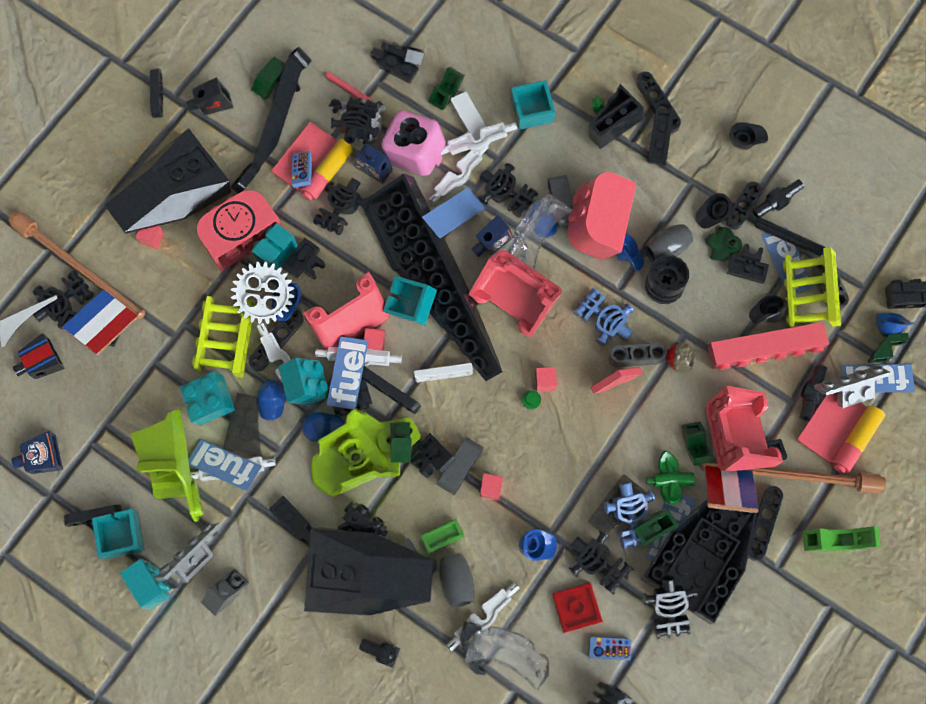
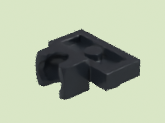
(304, 260)
(748, 265)
(433, 456)

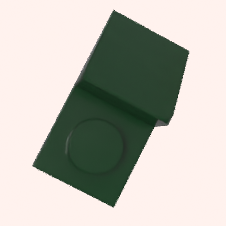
(400, 442)
(656, 526)

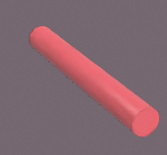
(346, 86)

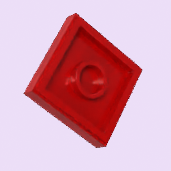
(577, 607)

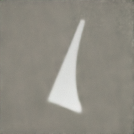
(11, 323)

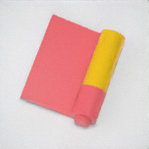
(327, 159)
(839, 432)

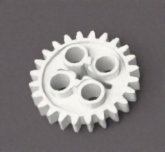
(261, 310)

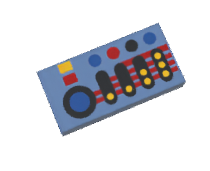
(301, 169)
(609, 648)

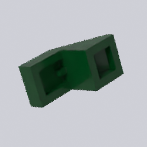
(268, 77)
(446, 89)
(884, 350)
(696, 443)

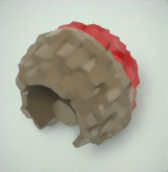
(681, 357)

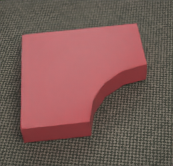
(616, 378)

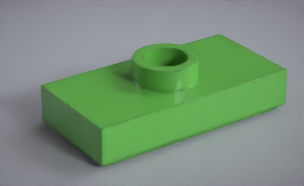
(442, 536)

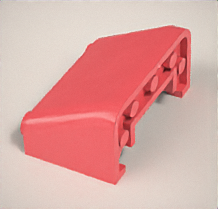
(516, 290)
(350, 319)
(738, 430)

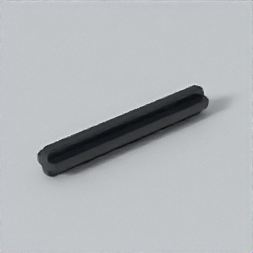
(789, 236)

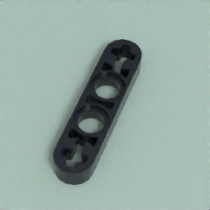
(657, 102)
(281, 341)
(390, 391)
(767, 524)

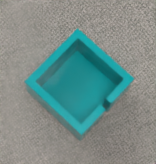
(532, 104)
(275, 247)
(414, 301)
(303, 381)
(207, 398)
(118, 537)
(143, 586)

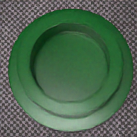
(597, 104)
(531, 399)

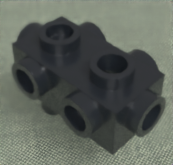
(359, 519)

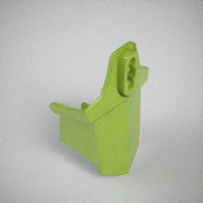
(356, 454)
(165, 458)

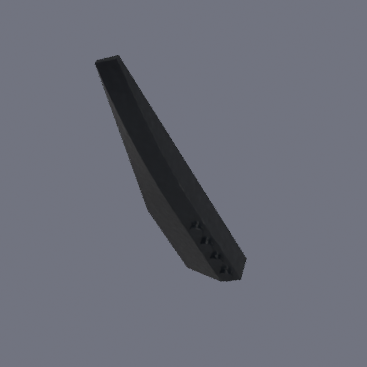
(425, 258)

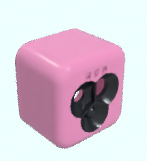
(423, 144)

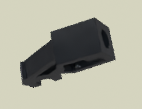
(406, 53)
(469, 629)

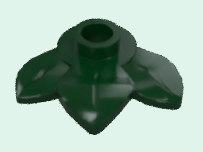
(720, 243)

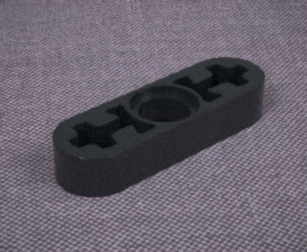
(156, 93)
(743, 198)
(86, 516)

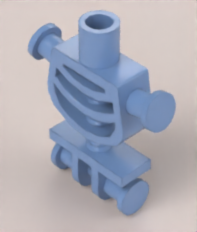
(619, 328)
(628, 500)

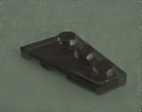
(243, 428)
(604, 521)

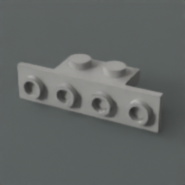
(855, 386)
(192, 558)

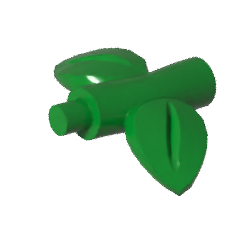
(670, 478)

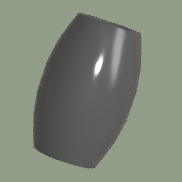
(668, 242)
(456, 580)

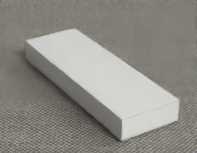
(468, 114)
(443, 372)

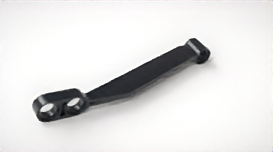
(277, 114)

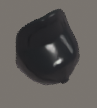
(747, 135)
(714, 210)
(769, 308)

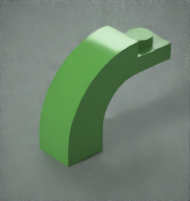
(841, 540)

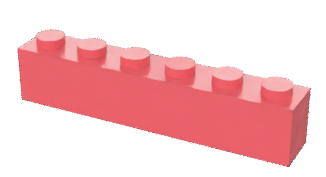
(768, 345)

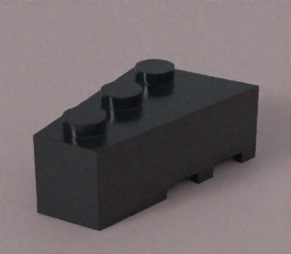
(615, 118)

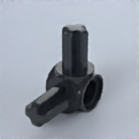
(384, 653)

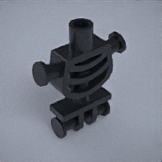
(357, 119)
(495, 182)
(346, 205)
(75, 289)
(584, 549)
(670, 603)

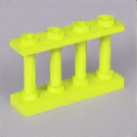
(830, 296)
(239, 347)

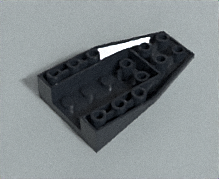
(169, 186)
(705, 553)
(363, 573)

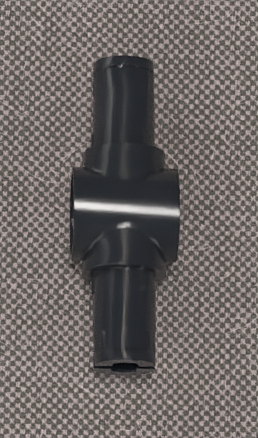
(778, 198)
(811, 396)

